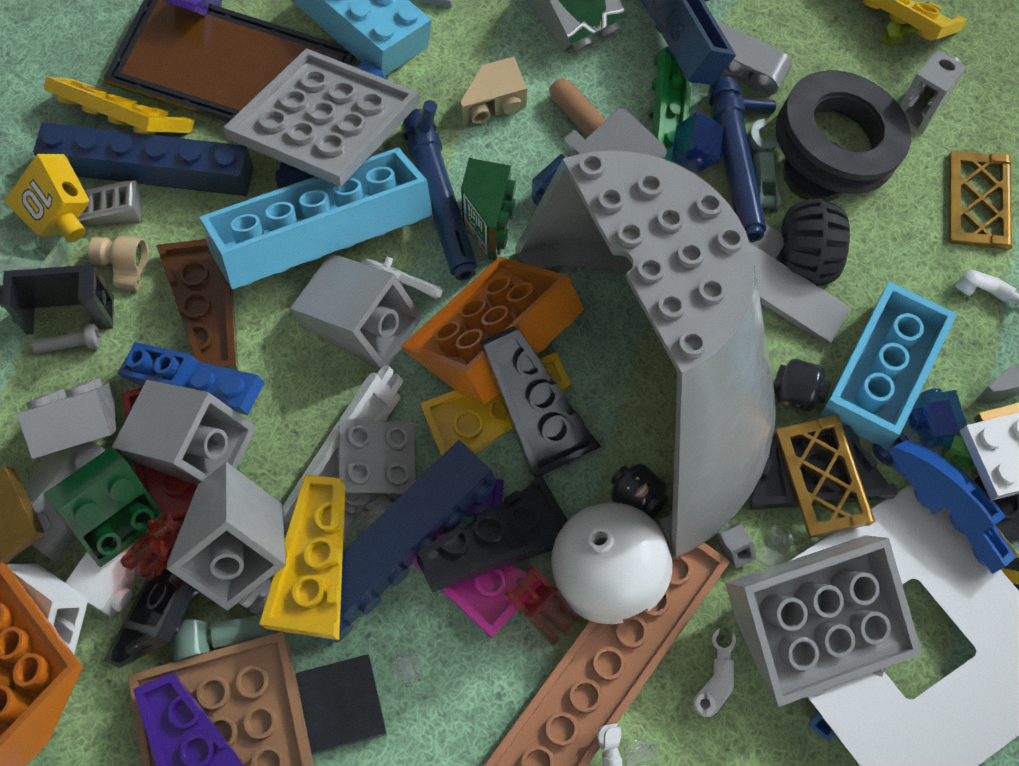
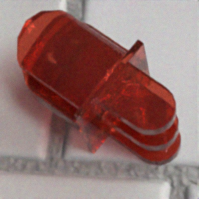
(154, 548)
(539, 603)

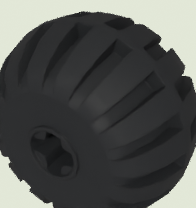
(815, 240)

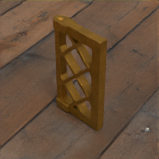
(980, 163)
(805, 498)

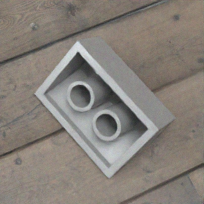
(51, 472)

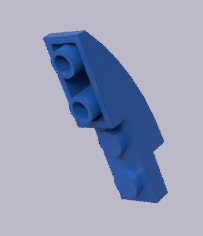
(181, 369)
(944, 485)

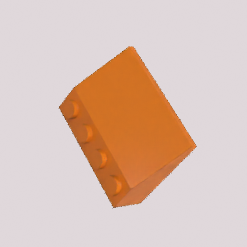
(497, 299)
(34, 674)

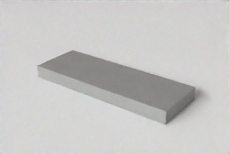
(797, 298)

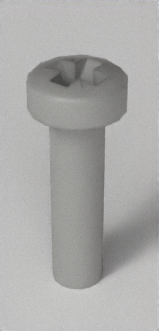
(89, 337)

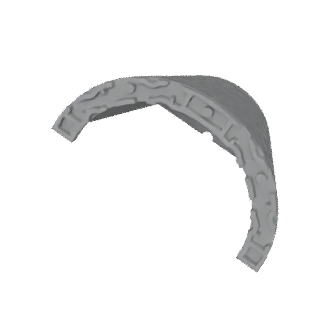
(703, 300)

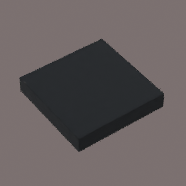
(340, 704)

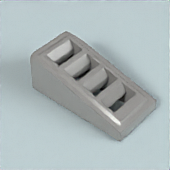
(117, 214)

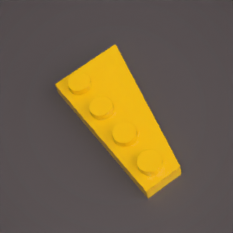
(923, 16)
(118, 108)
(474, 424)
(308, 588)

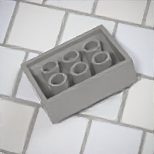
(825, 618)

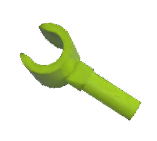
(895, 33)

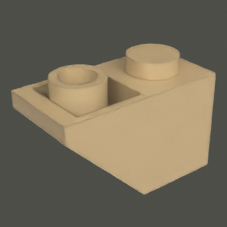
(494, 91)

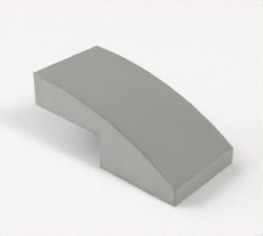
(1002, 388)

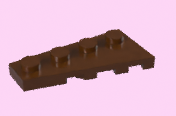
(202, 301)

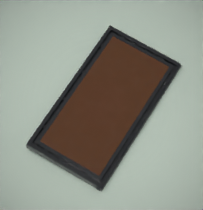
(209, 60)

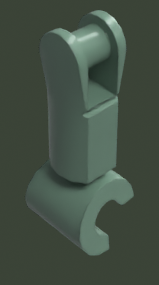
(764, 166)
(196, 638)

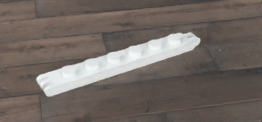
(372, 402)

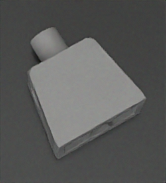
(938, 78)

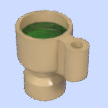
(126, 255)

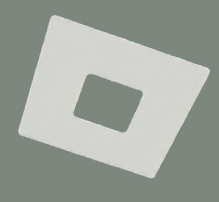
(970, 709)

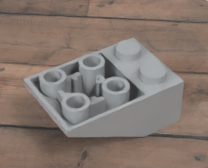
(68, 420)

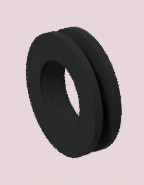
(824, 161)

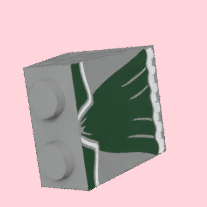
(577, 21)

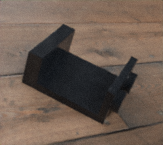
(54, 287)

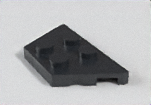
(775, 487)
(152, 618)

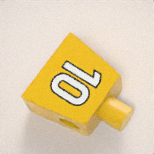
(50, 198)

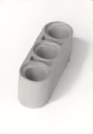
(756, 61)

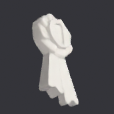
(426, 287)

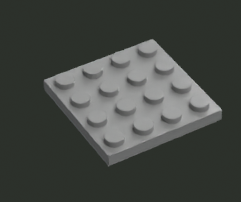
(322, 116)

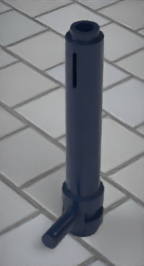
(730, 109)
(425, 148)

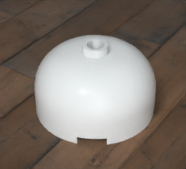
(611, 562)

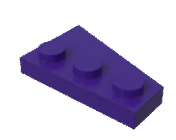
(179, 727)

